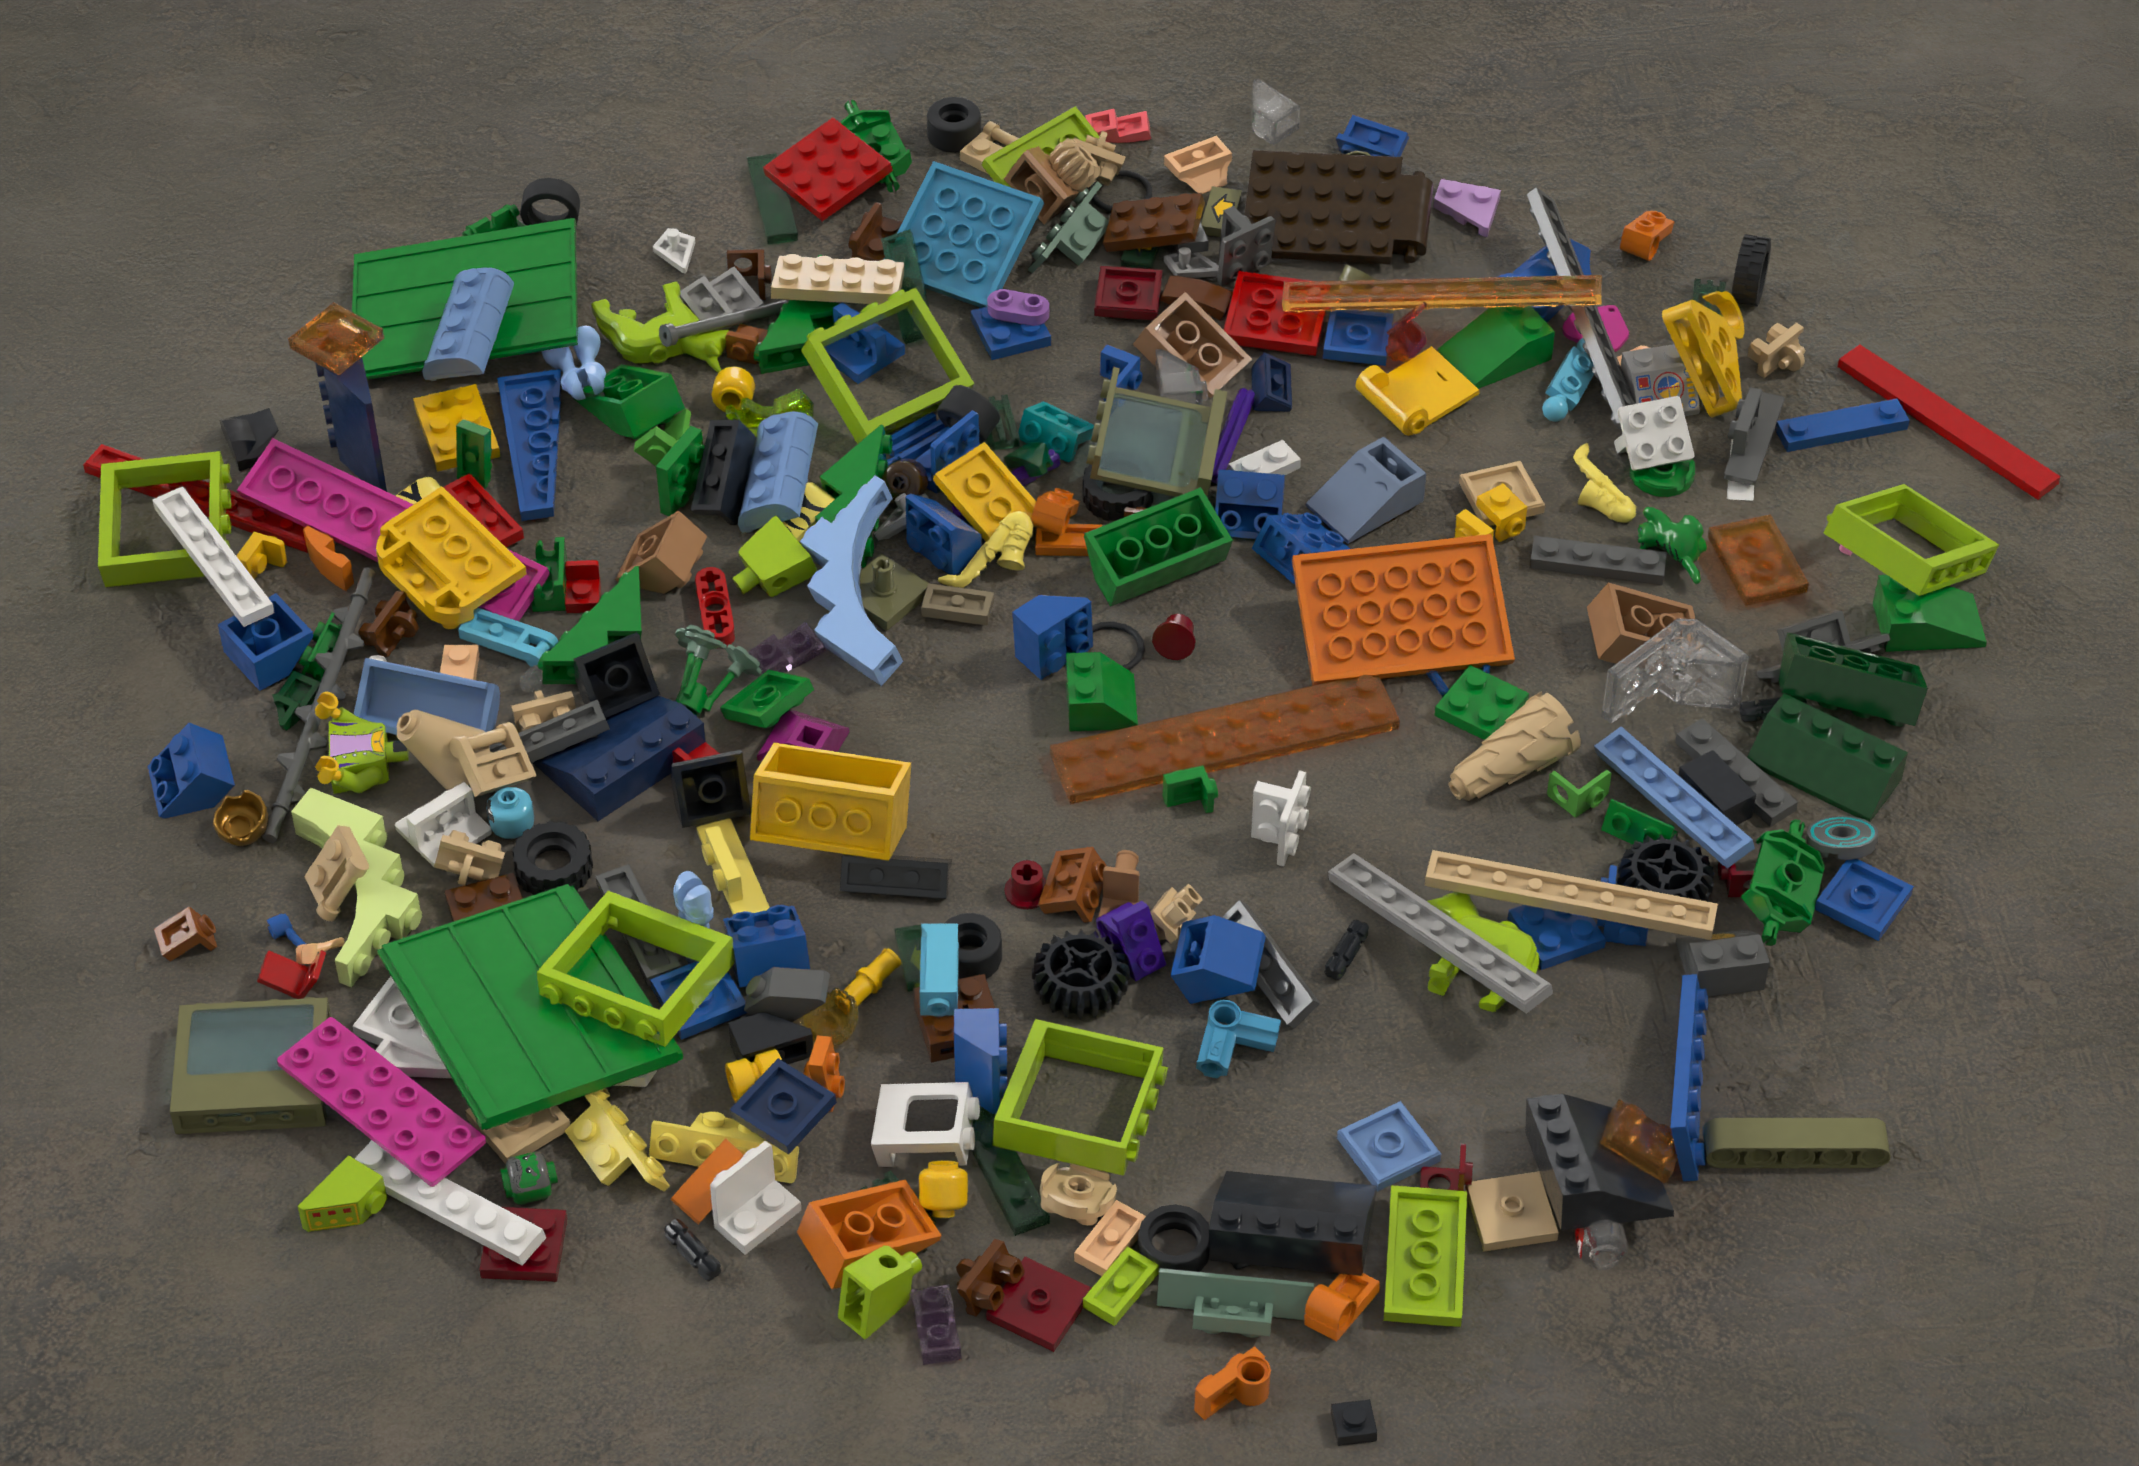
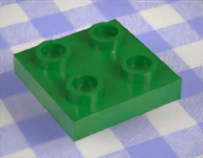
(679, 471)

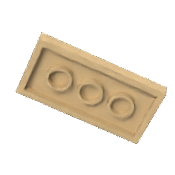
(836, 279)

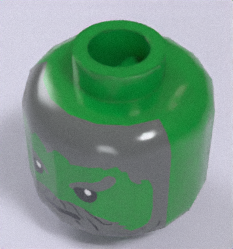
(528, 1178)

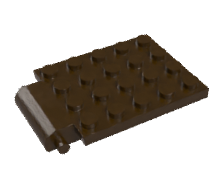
(1340, 206)

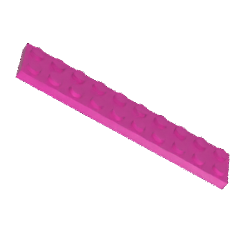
(352, 512)

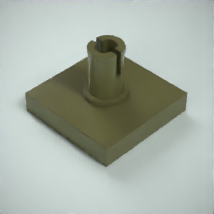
(889, 591)

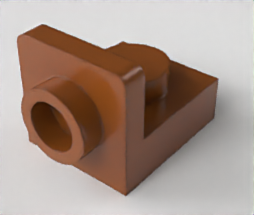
(742, 343)
(184, 933)

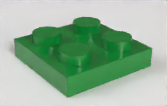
(767, 699)
(1480, 703)

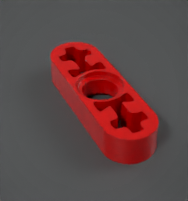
(719, 596)

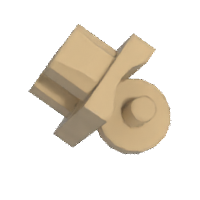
(1103, 152)
(1782, 351)
(541, 709)
(469, 859)
(1174, 910)

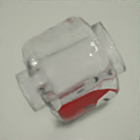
(1602, 1244)

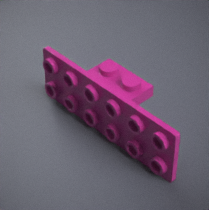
(381, 1101)

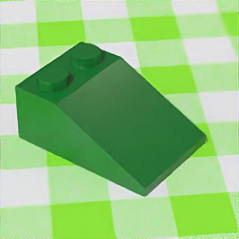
(1500, 344)
(634, 400)
(1928, 621)

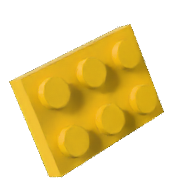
(440, 415)
(983, 489)

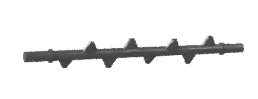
(310, 739)

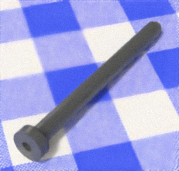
(670, 334)

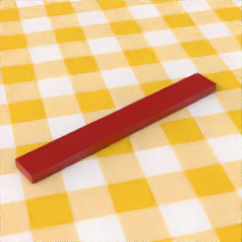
(1949, 422)
(242, 514)

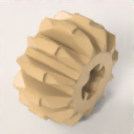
(1074, 164)

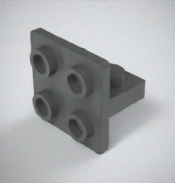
(1243, 245)

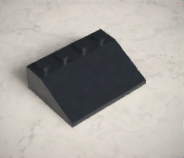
(1582, 1174)
(1291, 1223)

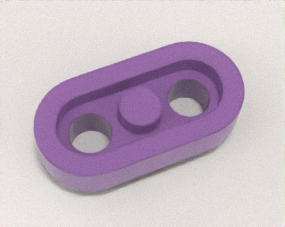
(1018, 307)

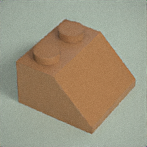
(1036, 177)
(665, 554)

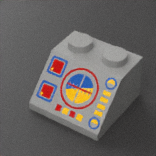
(1659, 375)

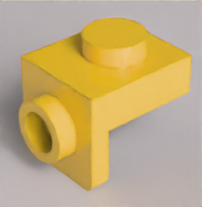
(1504, 511)

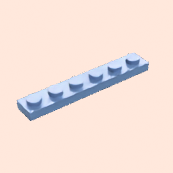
(1674, 797)

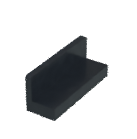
(724, 470)
(897, 876)

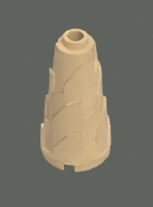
(1525, 743)

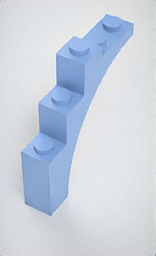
(837, 585)

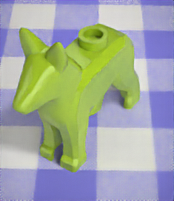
(641, 341)
(1501, 935)

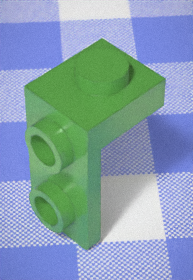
(657, 443)

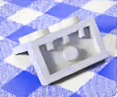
(750, 1201)

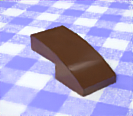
(1208, 296)

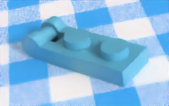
(507, 636)

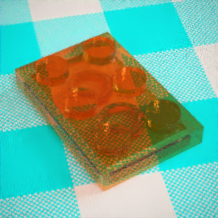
(1758, 560)

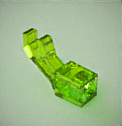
(753, 413)

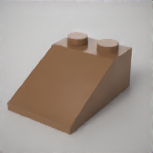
(1195, 338)
(1628, 618)

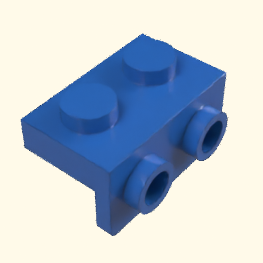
(1371, 138)

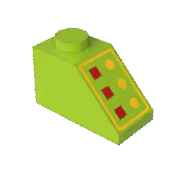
(343, 1197)

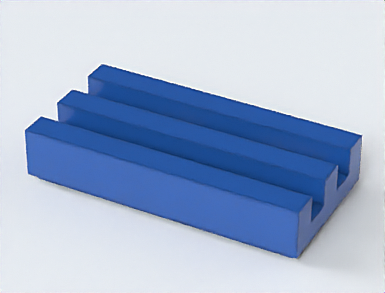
(914, 435)

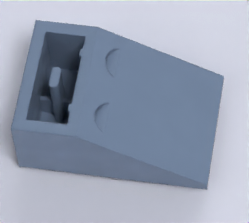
(1369, 490)

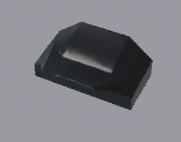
(249, 436)

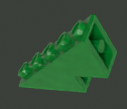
(789, 334)
(851, 473)
(608, 621)

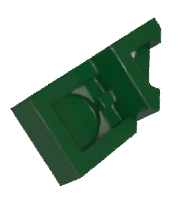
(1032, 456)
(296, 692)

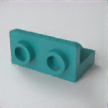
(1054, 428)

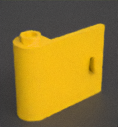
(1416, 390)

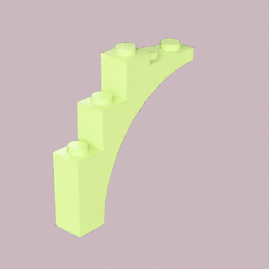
(381, 905)

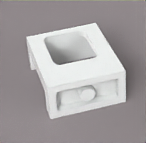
(891, 1115)

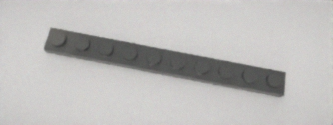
(1588, 320)

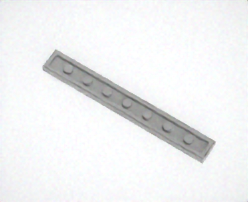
(1441, 933)

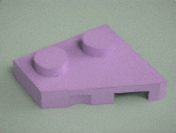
(1468, 203)

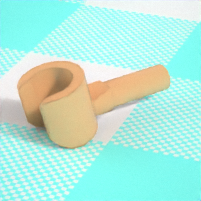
(307, 952)

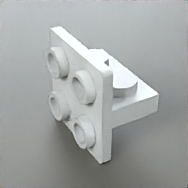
(1654, 433)
(1280, 814)
(439, 817)

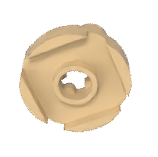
(1061, 1196)

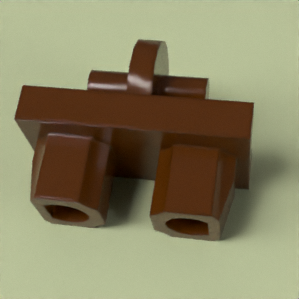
(393, 622)
(983, 1277)

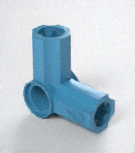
(1242, 1029)

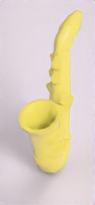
(1601, 492)
(1009, 539)

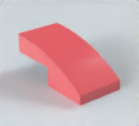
(1121, 129)

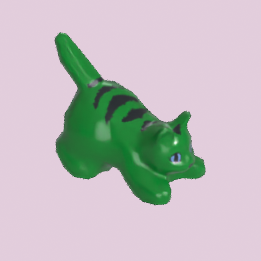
(1680, 540)

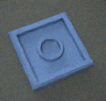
(1388, 1146)

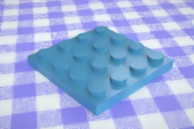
(968, 232)

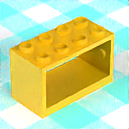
(830, 801)

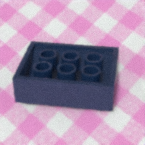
(353, 422)
(627, 758)

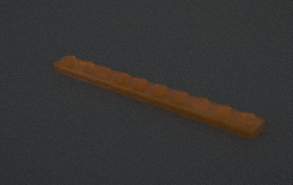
(1443, 293)

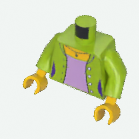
(357, 749)

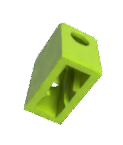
(773, 560)
(876, 1288)

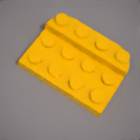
(445, 559)

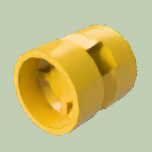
(743, 1073)

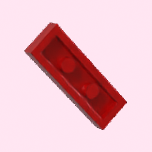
(485, 509)

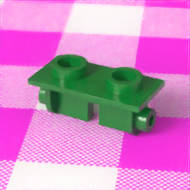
(501, 219)
(326, 637)
(1634, 825)

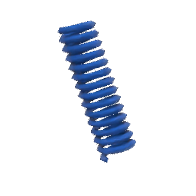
(1441, 683)

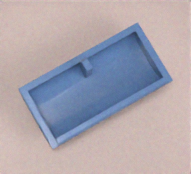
(469, 324)
(778, 470)
(396, 689)

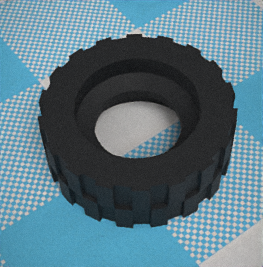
(1751, 269)
(1110, 505)
(547, 838)

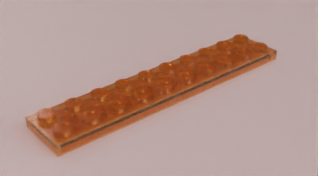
(1224, 737)

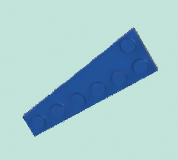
(532, 428)
(1689, 1078)

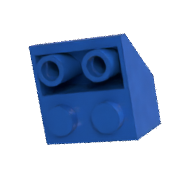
(1247, 500)
(940, 534)
(1049, 629)
(190, 772)
(766, 941)
(1216, 958)
(979, 1055)

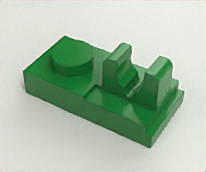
(473, 451)

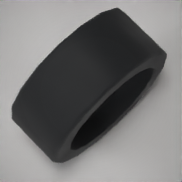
(549, 189)
(1178, 1218)

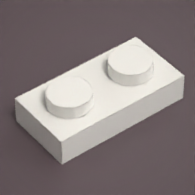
(1272, 459)

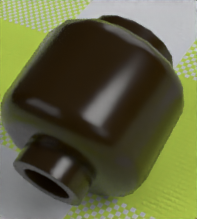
(914, 478)

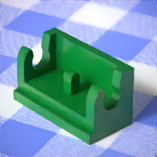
(553, 592)

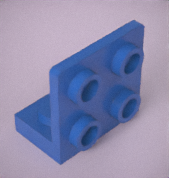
(950, 447)
(1294, 535)

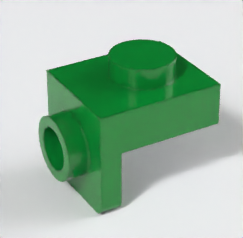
(1189, 786)

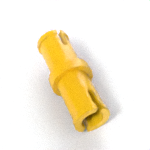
(870, 978)

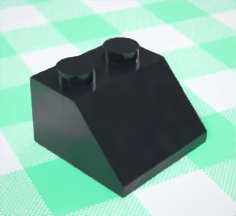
(616, 675)
(710, 788)

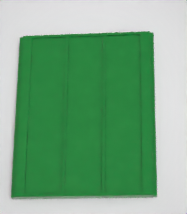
(410, 285)
(491, 1028)

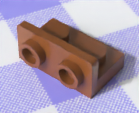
(1074, 883)

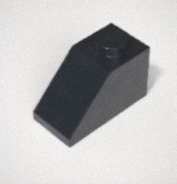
(767, 1032)

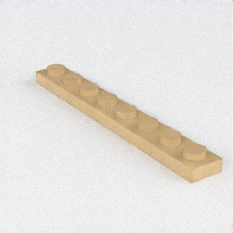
(1571, 894)

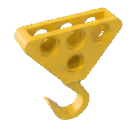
(1712, 346)

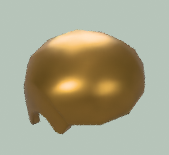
(241, 819)

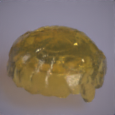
(834, 1018)

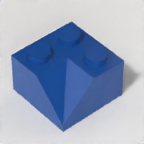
(267, 647)

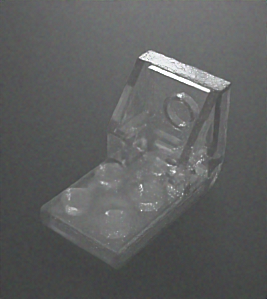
(1706, 663)

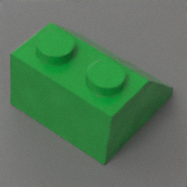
(1099, 693)

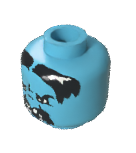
(510, 812)

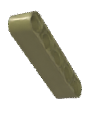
(1796, 1143)

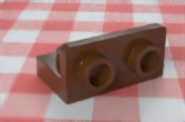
(867, 241)

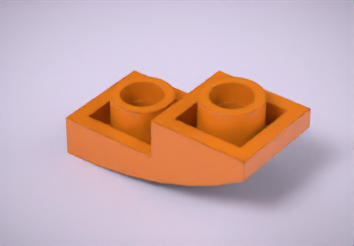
(332, 565)
(695, 1193)

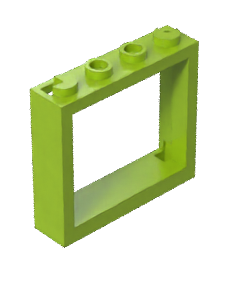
(838, 389)
(1965, 548)
(165, 565)
(656, 927)
(1090, 1050)

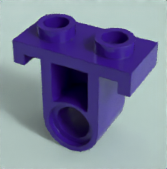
(1137, 936)

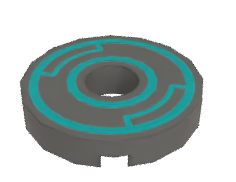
(1844, 836)

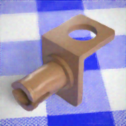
(1120, 882)

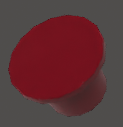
(1175, 637)
(1025, 885)

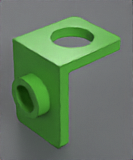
(1579, 799)

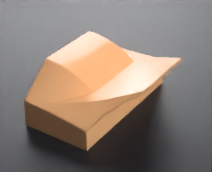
(1201, 164)

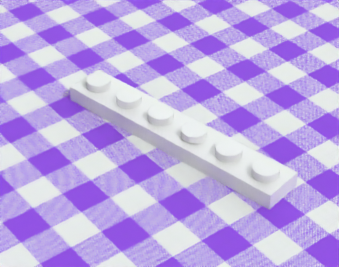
(213, 556)
(456, 1207)

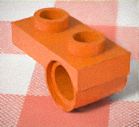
(1645, 233)
(1054, 510)
(824, 1066)
(1336, 1307)
(1231, 1383)

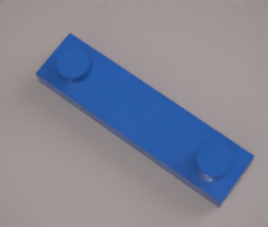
(1842, 425)

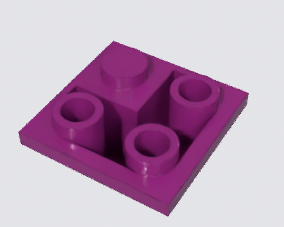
(805, 731)

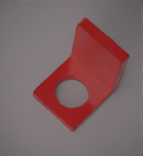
(289, 976)

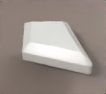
(675, 248)

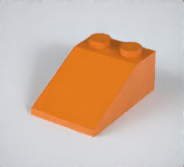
(860, 1222)

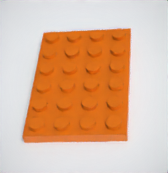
(1402, 609)

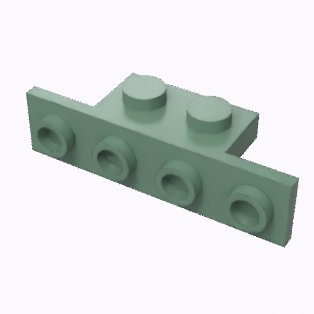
(1078, 233)
(1232, 1301)

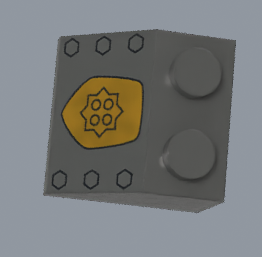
(1727, 962)

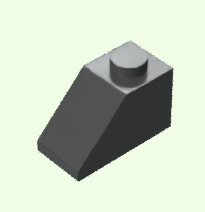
(787, 992)

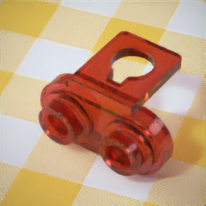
(1406, 336)

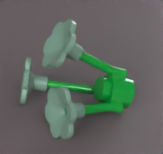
(698, 645)

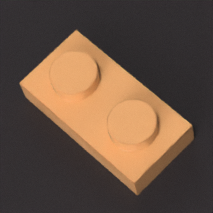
(460, 661)
(1109, 1238)

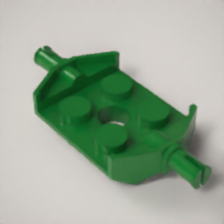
(879, 133)
(1775, 897)

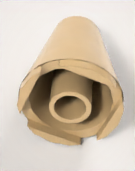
(429, 739)

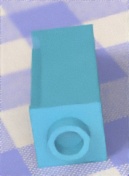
(939, 969)

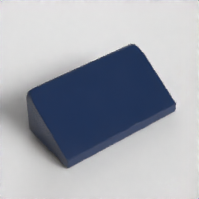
(1271, 384)

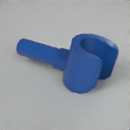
(280, 926)

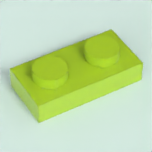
(1120, 1286)

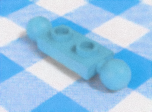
(1568, 383)

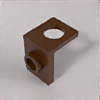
(757, 268)

